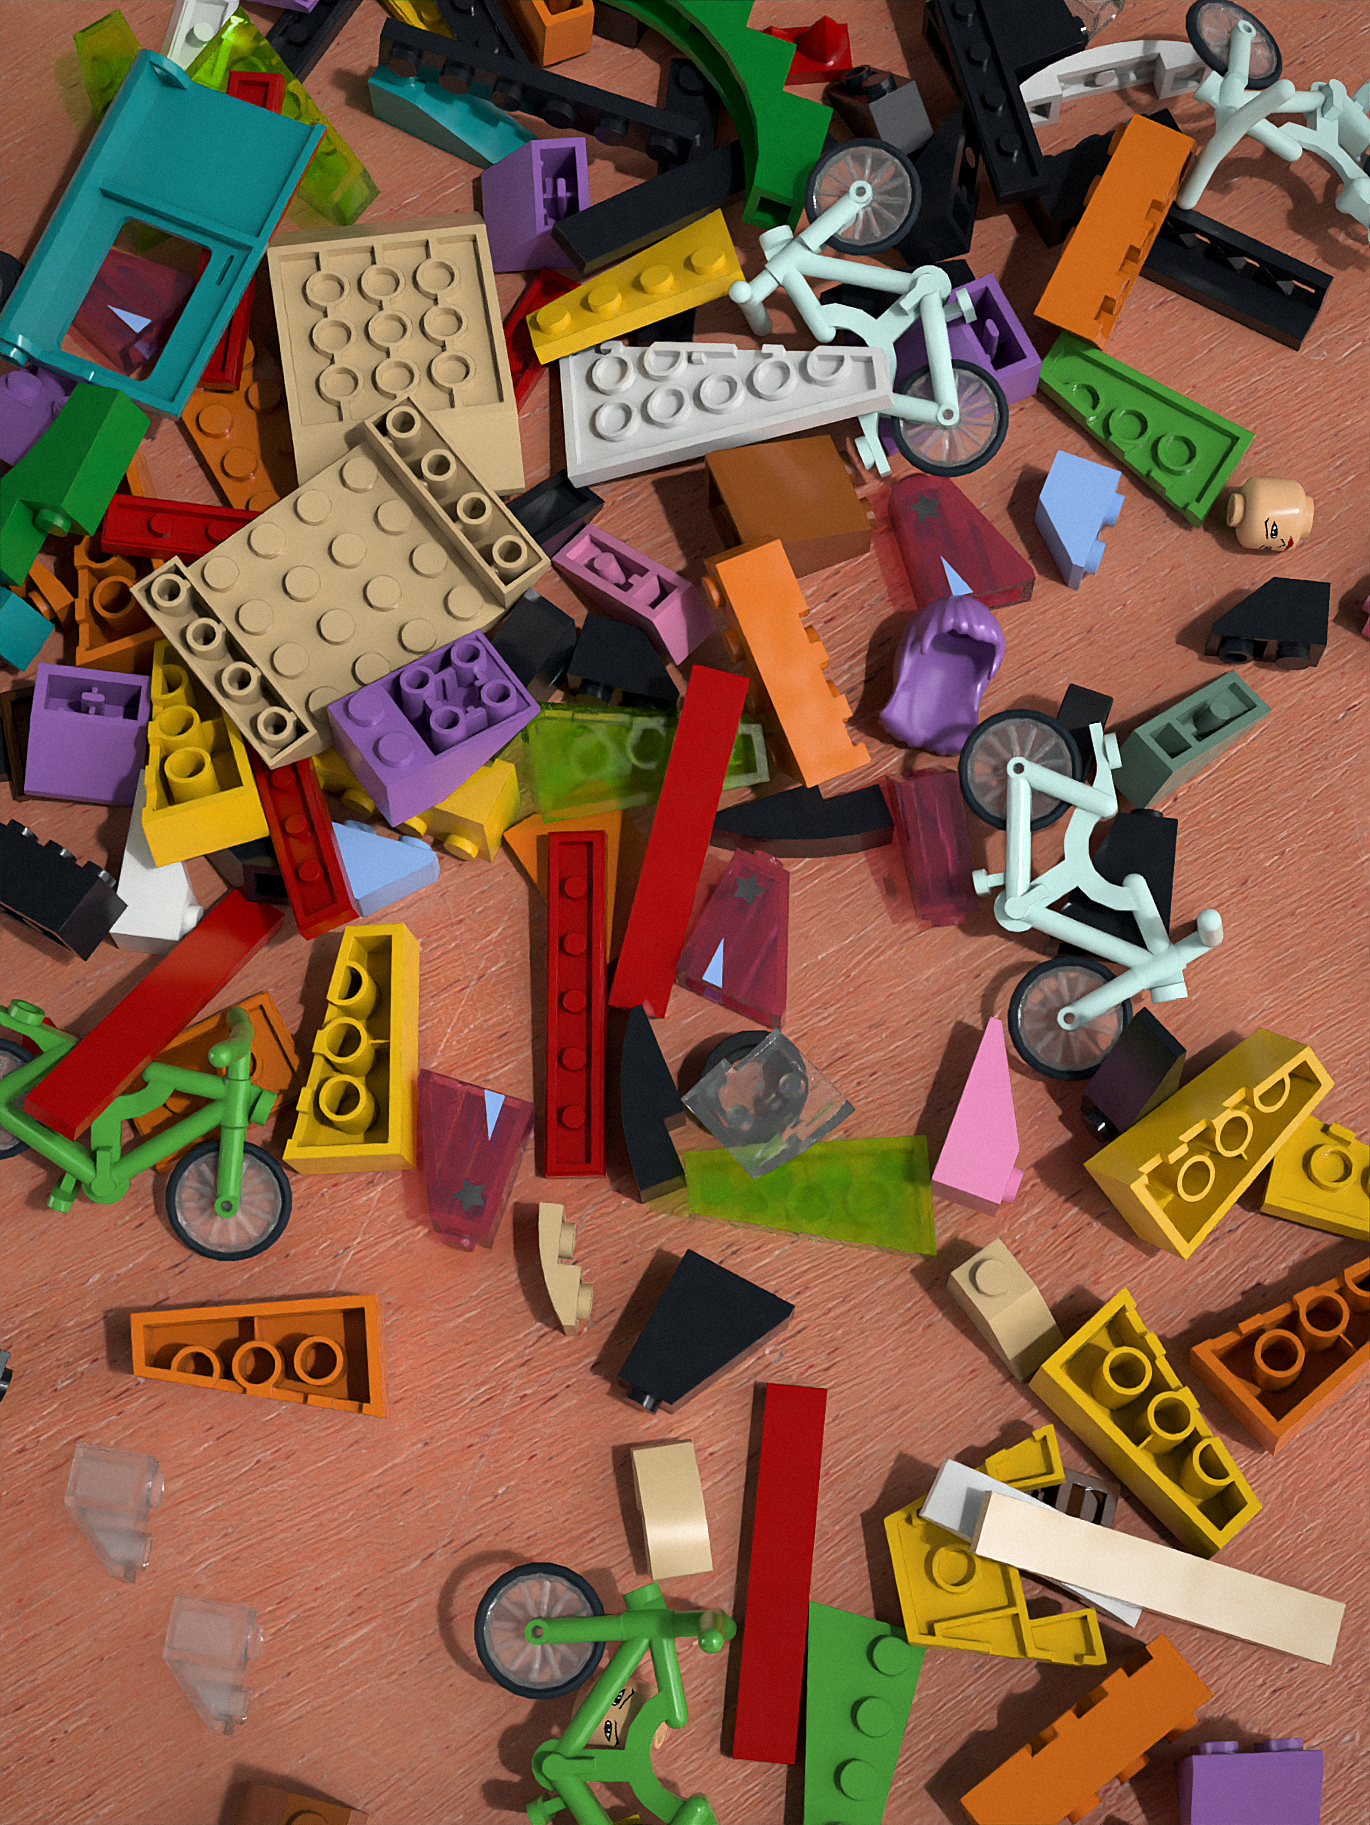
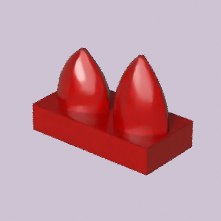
(820, 52)

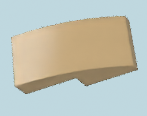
(564, 1282)
(671, 1509)

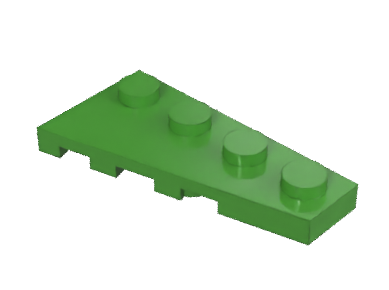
(1153, 430)
(855, 1714)

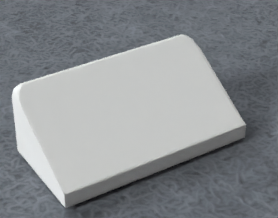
(193, 27)

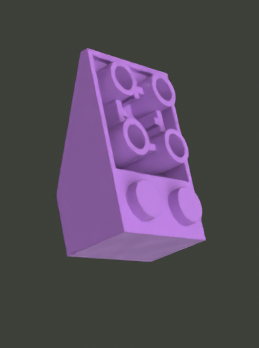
(992, 342)
(430, 725)

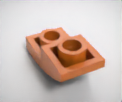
(47, 595)

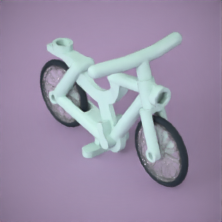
(1248, 57)
(861, 203)
(1069, 1011)

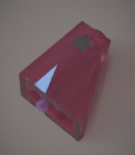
(132, 309)
(953, 546)
(934, 843)
(742, 941)
(470, 1155)

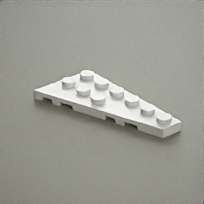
(687, 399)

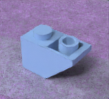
(1072, 512)
(382, 867)

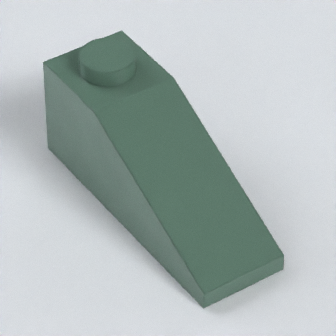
(1186, 739)

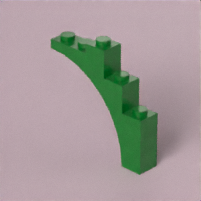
(748, 70)
(67, 475)

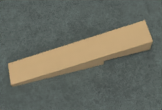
(1157, 1578)

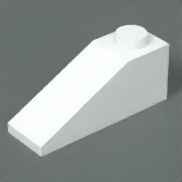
(159, 899)

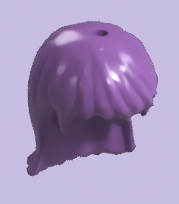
(942, 673)

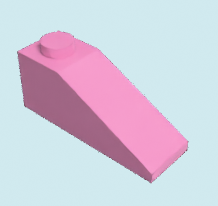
(637, 591)
(983, 1136)

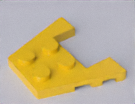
(977, 1603)

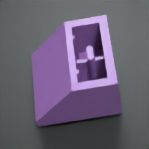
(530, 194)
(28, 407)
(87, 734)
(1258, 1788)

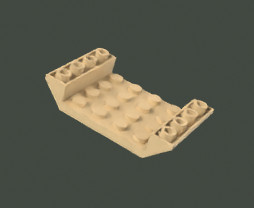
(389, 313)
(345, 582)

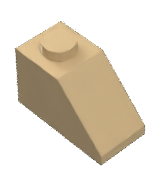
(1006, 1309)

